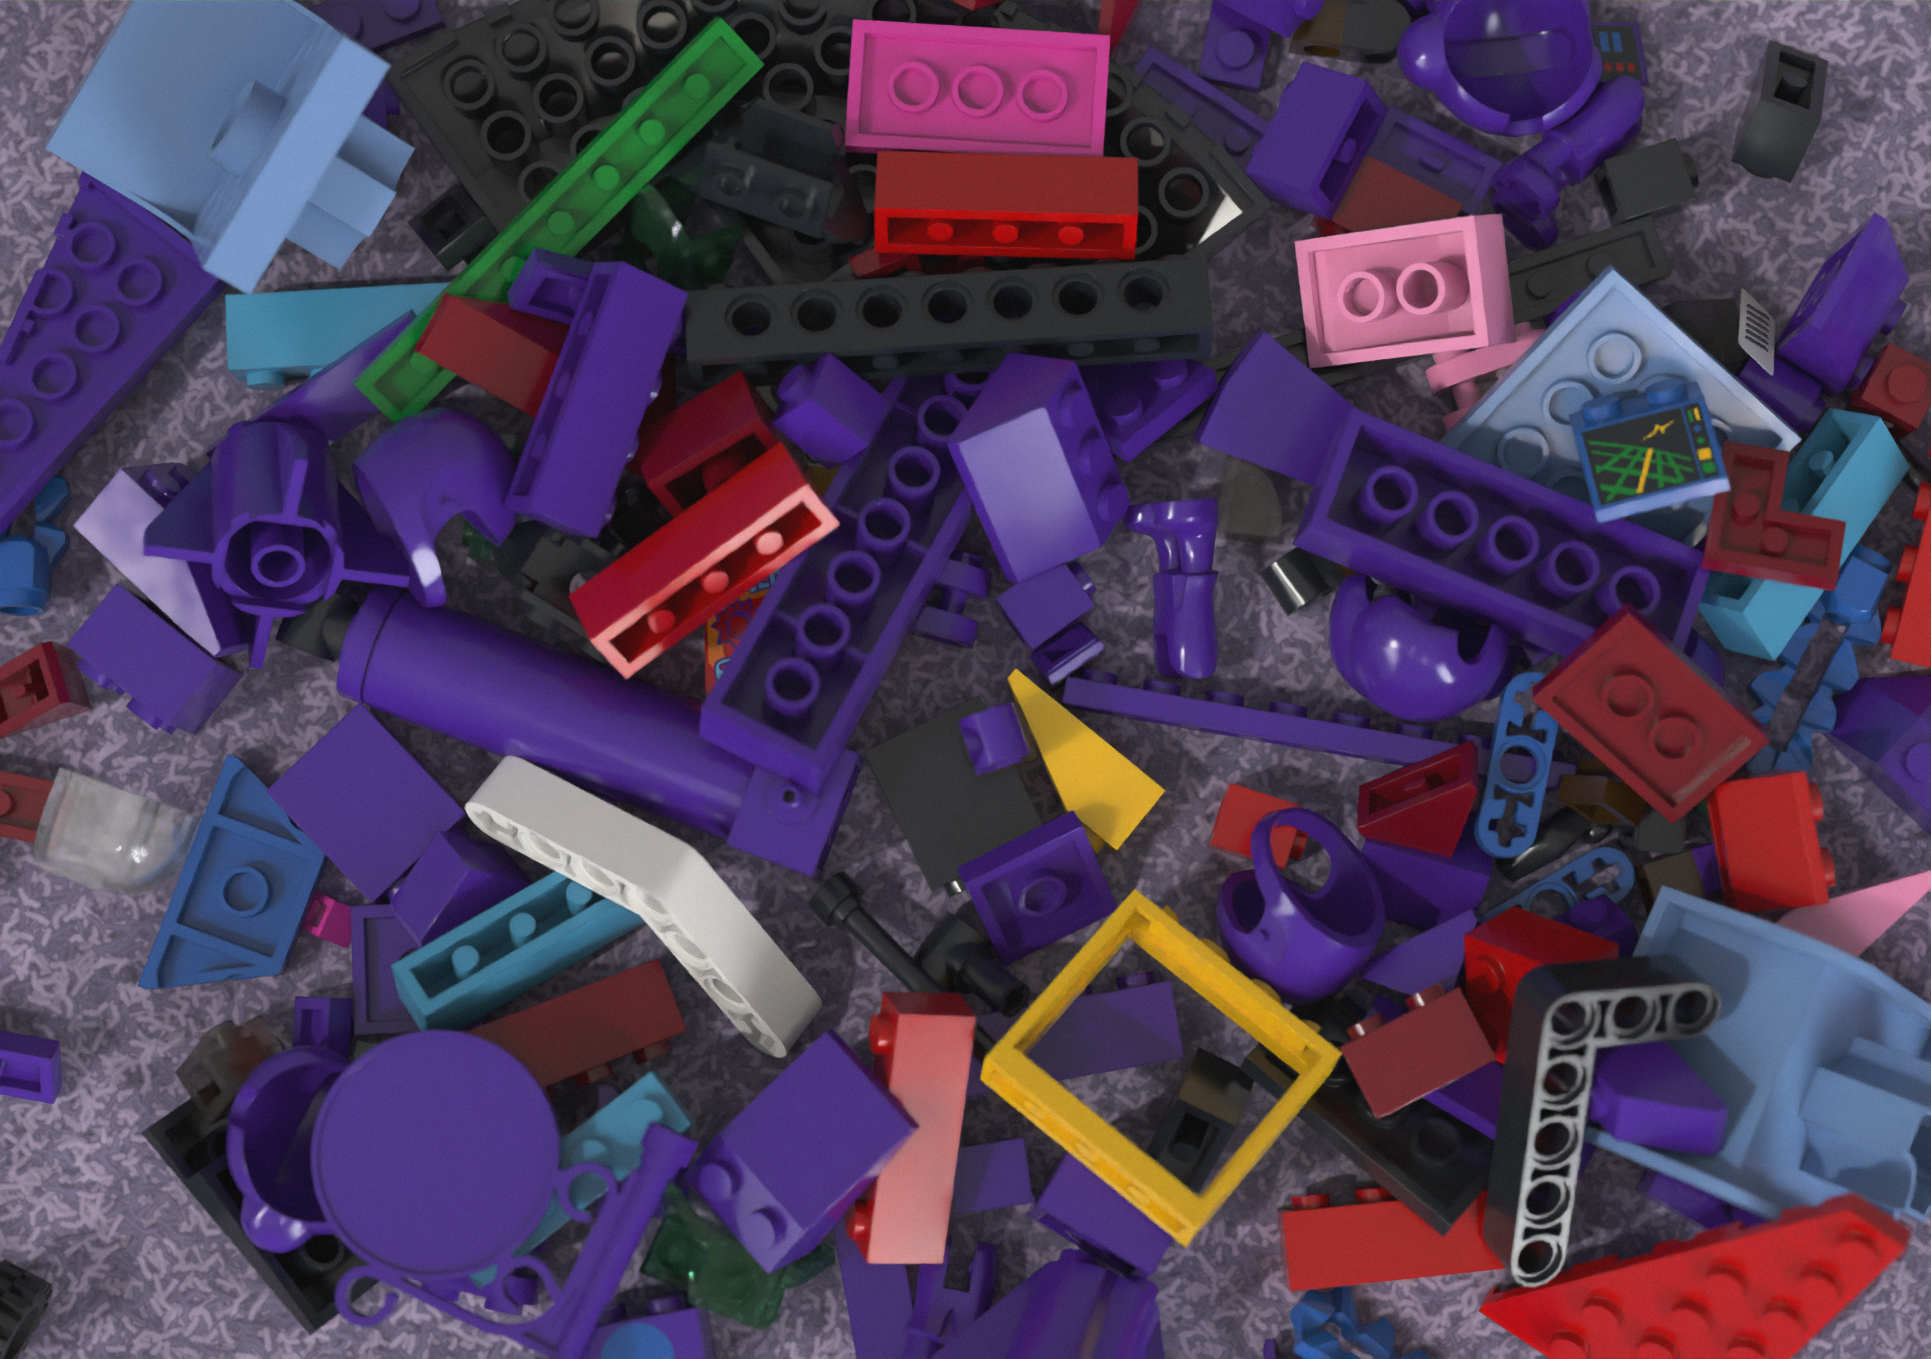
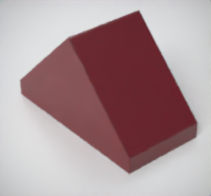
(40, 689)
(1423, 802)

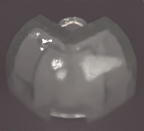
(112, 837)

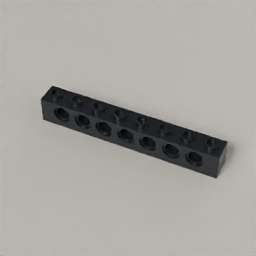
(976, 343)

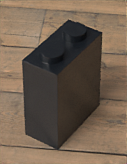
(940, 802)

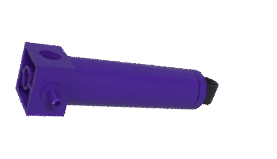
(568, 720)

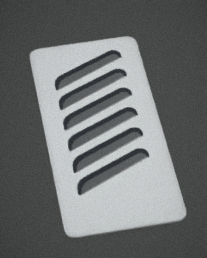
(1756, 331)

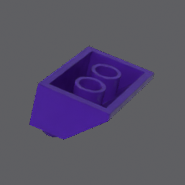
(1038, 466)

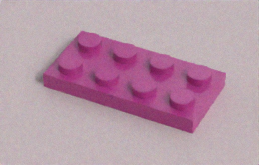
(975, 90)

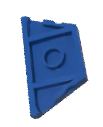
(238, 891)

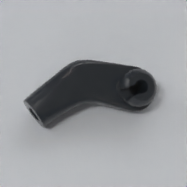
(1552, 840)

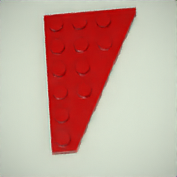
(1711, 1295)

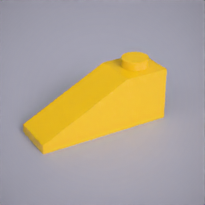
(1084, 769)

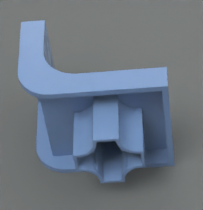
(237, 129)
(1809, 1056)

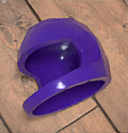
(424, 476)
(1305, 939)

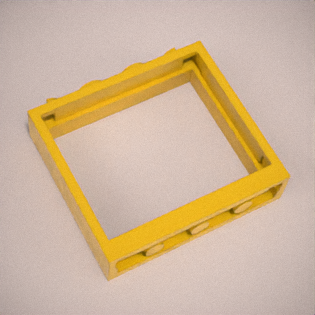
(1095, 1142)

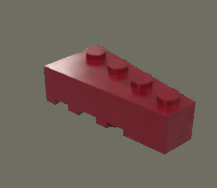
(592, 1027)

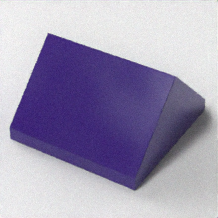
(1429, 887)

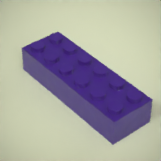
(1490, 540)

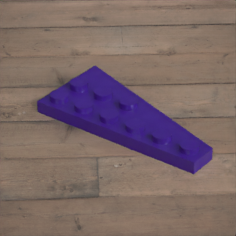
(89, 332)

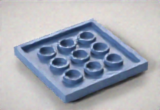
(1598, 347)

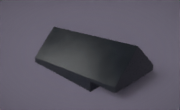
(300, 1278)

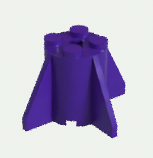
(274, 526)
(1067, 1313)

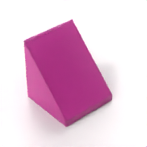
(331, 920)

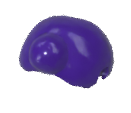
(1535, 43)
(1410, 663)
(272, 1145)

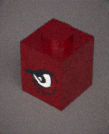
(1895, 390)

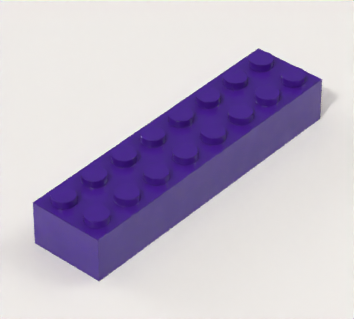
(852, 593)

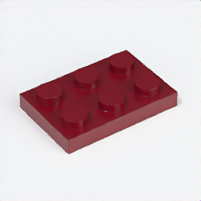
(1650, 714)

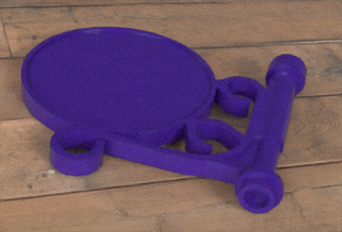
(445, 1164)

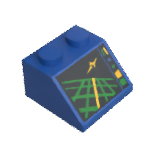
(1648, 449)

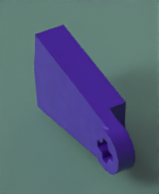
(1273, 411)

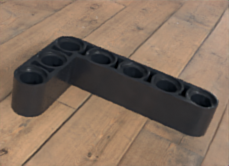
(1546, 1082)

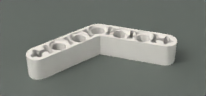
(662, 884)

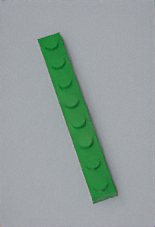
(576, 201)

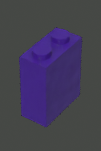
(368, 803)

